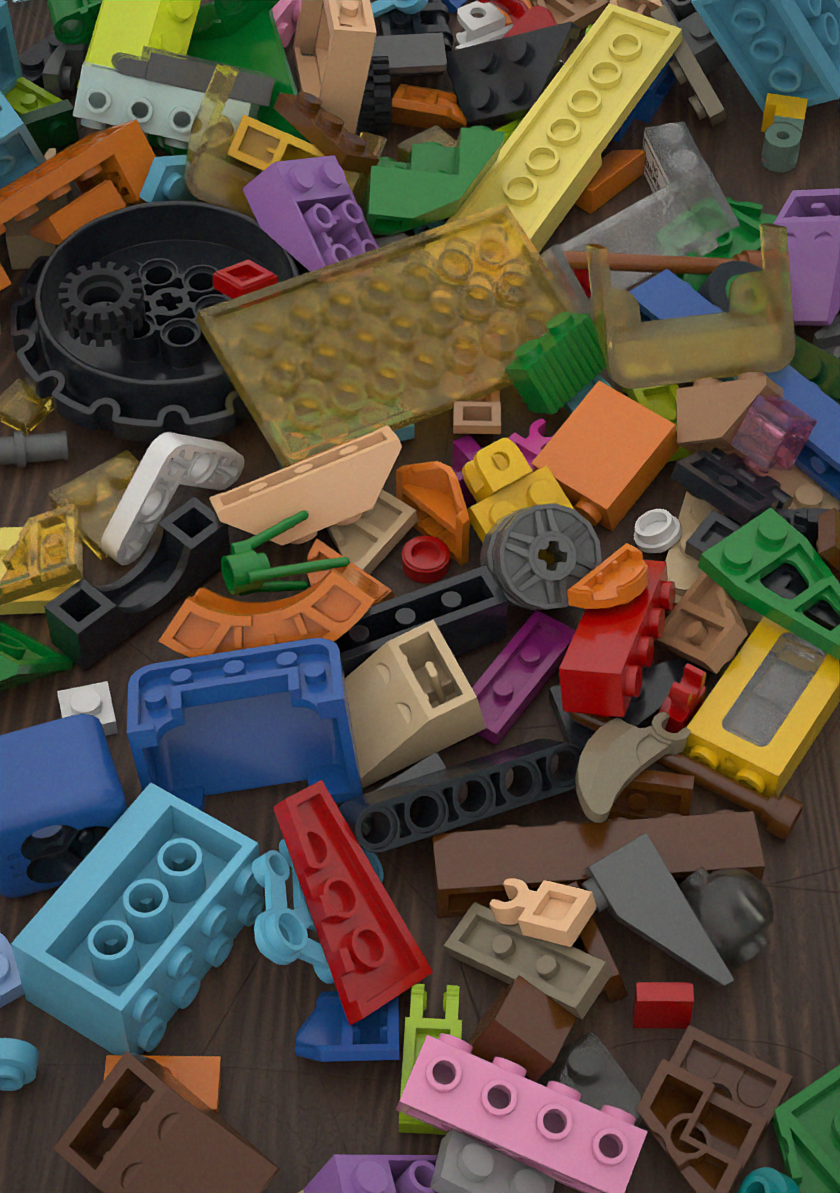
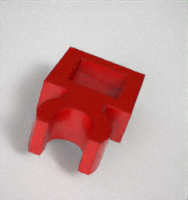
(684, 699)

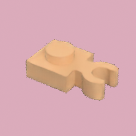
(550, 914)

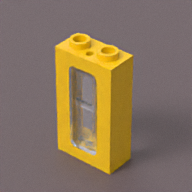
(766, 709)

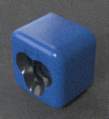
(54, 801)

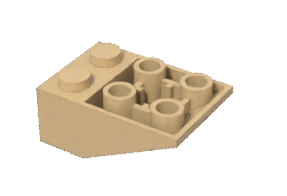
(409, 703)

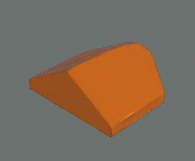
(426, 108)
(439, 504)

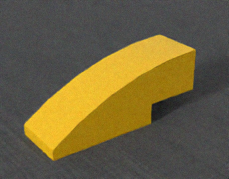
(263, 145)

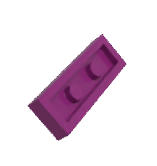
(520, 673)

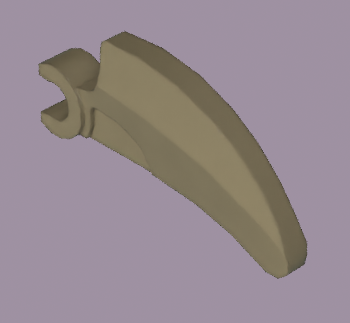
(617, 757)

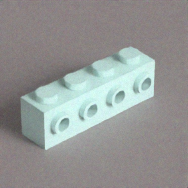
(160, 109)

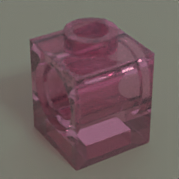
(773, 433)

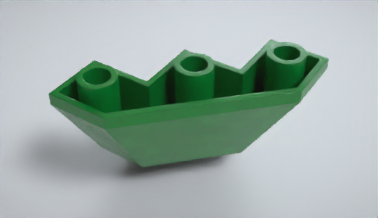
(430, 183)

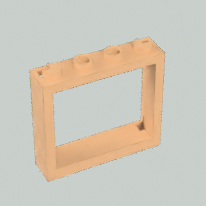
(342, 46)

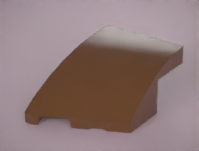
(711, 1109)

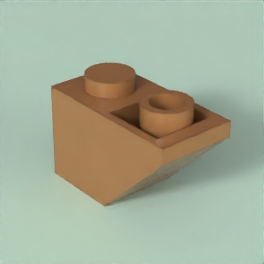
(715, 409)

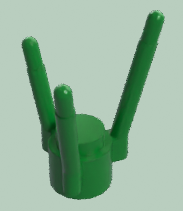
(250, 572)

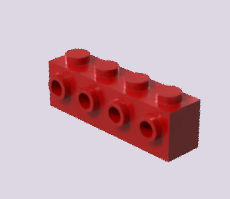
(613, 647)

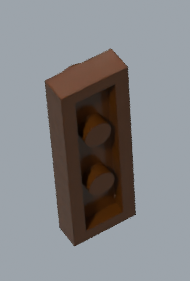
(326, 131)

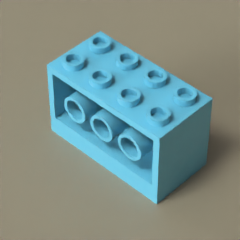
(779, 45)
(140, 923)

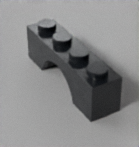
(95, 619)

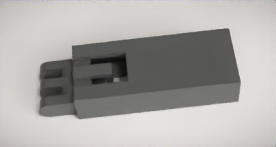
(192, 73)

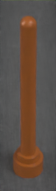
(659, 263)

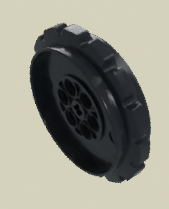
(168, 370)

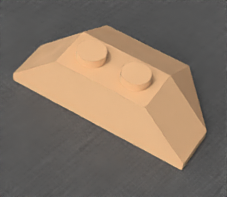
(329, 486)

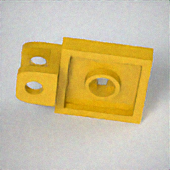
(506, 486)

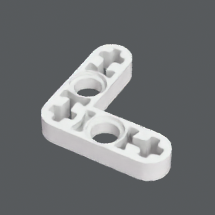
(156, 482)

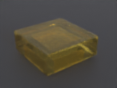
(22, 408)

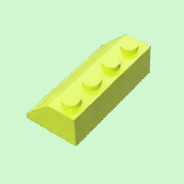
(132, 24)

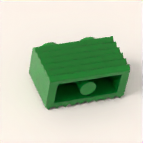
(557, 363)

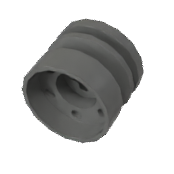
(513, 549)

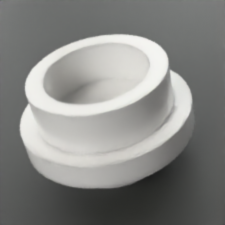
(656, 531)

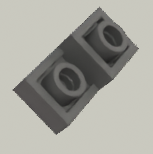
(64, 69)

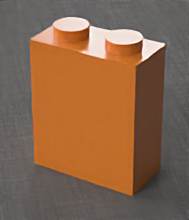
(608, 454)

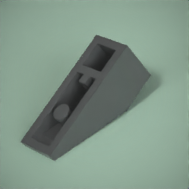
(647, 900)

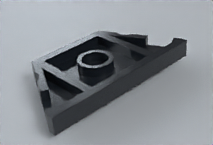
(509, 74)

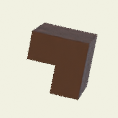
(523, 1029)

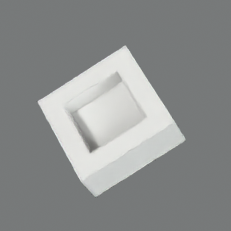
(90, 700)

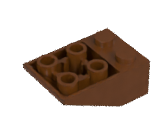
(159, 1137)

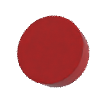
(425, 559)

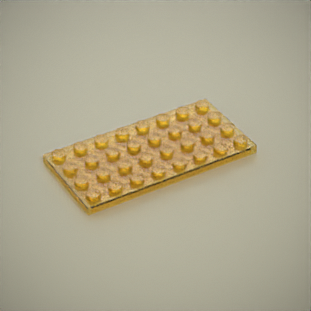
(385, 333)

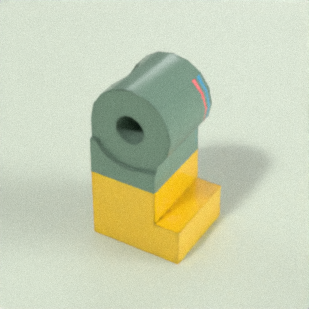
(783, 131)

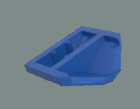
(329, 1036)

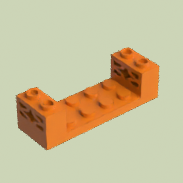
(110, 154)

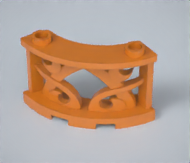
(222, 624)

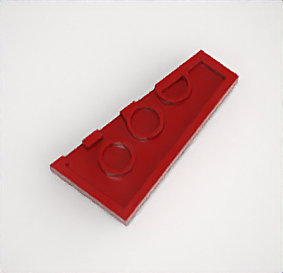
(353, 915)

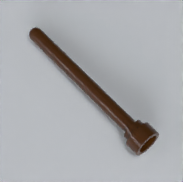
(775, 812)

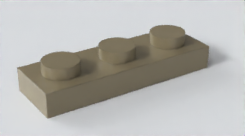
(687, 69)
(504, 952)

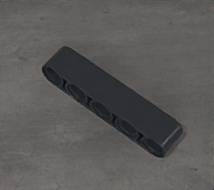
(440, 790)

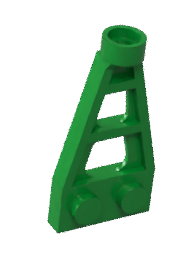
(758, 550)

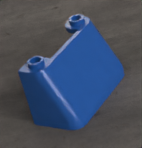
(244, 722)

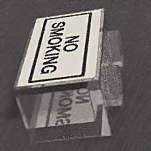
(669, 154)

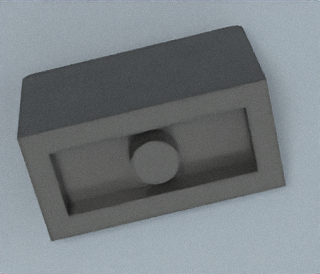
(413, 54)

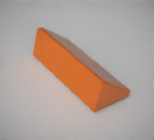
(616, 173)
(81, 210)

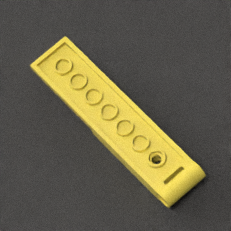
(572, 122)

